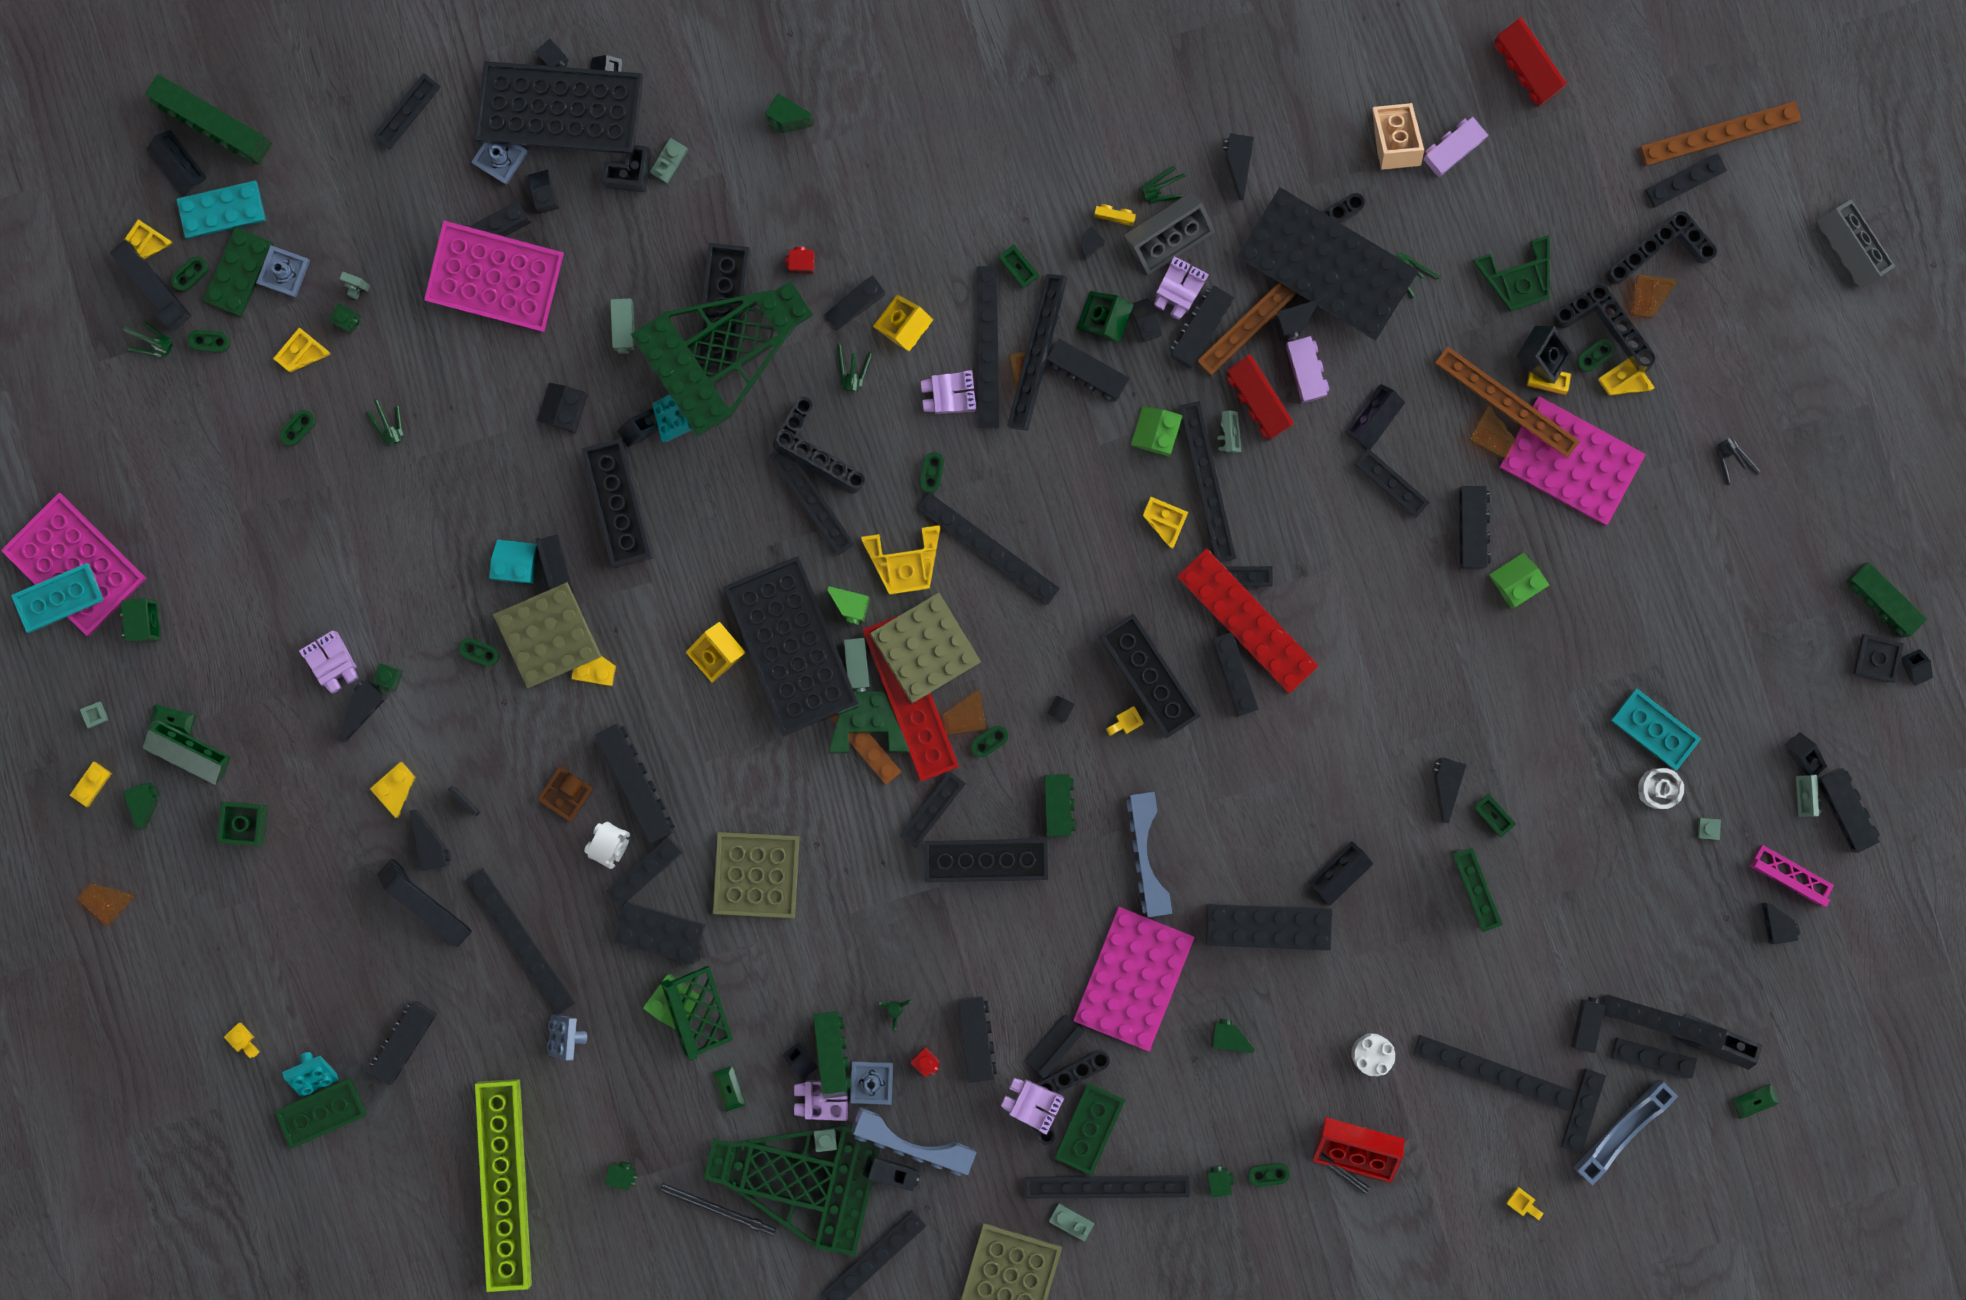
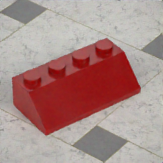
(1529, 62)
(1259, 397)
(1360, 1149)

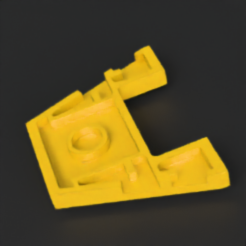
(905, 570)

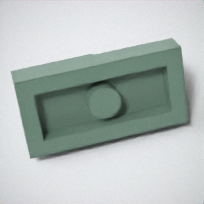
(669, 160)
(354, 284)
(1230, 426)
(1807, 796)
(1071, 1222)

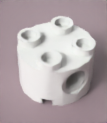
(1660, 788)
(607, 844)
(1373, 1054)

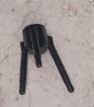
(1730, 447)

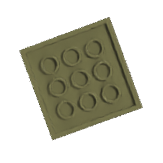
(547, 635)
(925, 648)
(756, 875)
(1010, 1266)

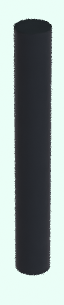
(1346, 1174)

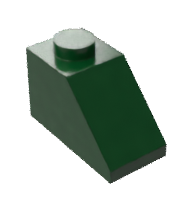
(142, 803)
(1229, 1037)

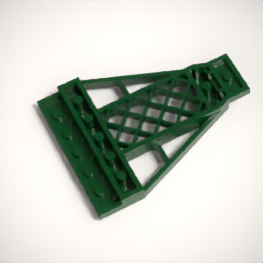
(682, 373)
(846, 1193)

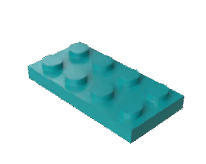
(221, 209)
(57, 598)
(1655, 729)

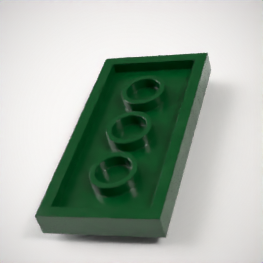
(238, 272)
(320, 1113)
(1089, 1128)

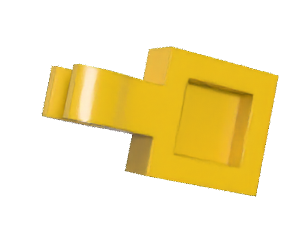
(1127, 720)
(240, 1039)
(1523, 1203)

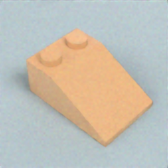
(1397, 136)

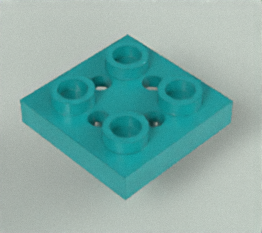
(668, 409)
(310, 1074)

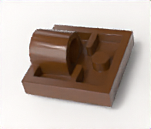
(565, 794)

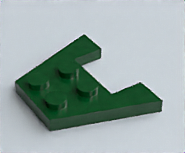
(1521, 284)
(871, 716)

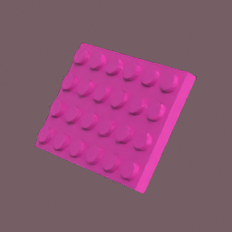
(493, 276)
(1590, 478)
(64, 539)
(1133, 978)

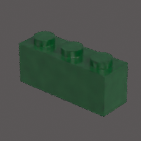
(1059, 805)

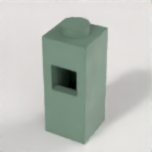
(622, 325)
(857, 664)

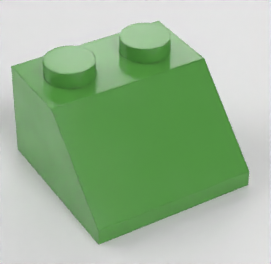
(1156, 430)
(1518, 580)
(851, 604)
(658, 1005)

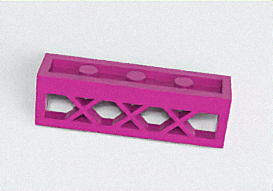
(1789, 882)

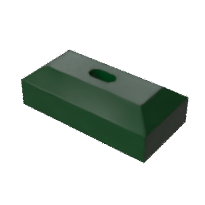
(1014, 257)
(183, 720)
(1503, 821)
(728, 1077)
(1745, 1104)

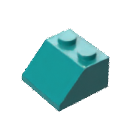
(513, 562)

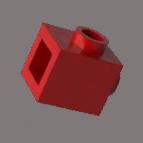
(800, 260)
(926, 1062)

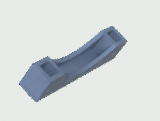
(1156, 898)
(1644, 1110)
(952, 1155)

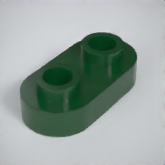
(189, 272)
(209, 342)
(1595, 356)
(297, 427)
(931, 472)
(479, 652)
(989, 741)
(1268, 1174)

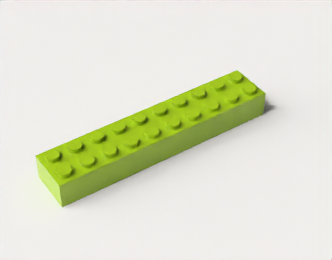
(503, 1185)

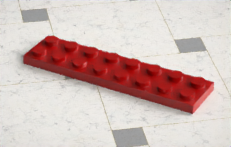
(1247, 620)
(918, 721)

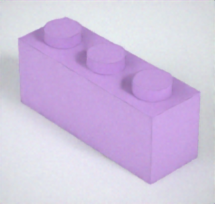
(1455, 146)
(1307, 369)

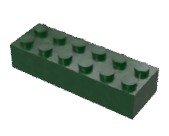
(206, 118)

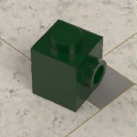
(345, 318)
(387, 677)
(621, 1175)
(1219, 1181)

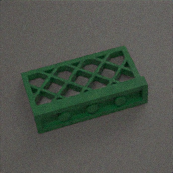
(1477, 889)
(680, 1019)

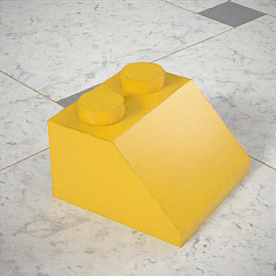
(903, 322)
(715, 652)

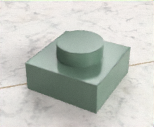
(94, 715)
(1709, 828)
(825, 1140)

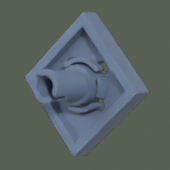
(500, 157)
(276, 269)
(564, 1037)
(861, 1092)

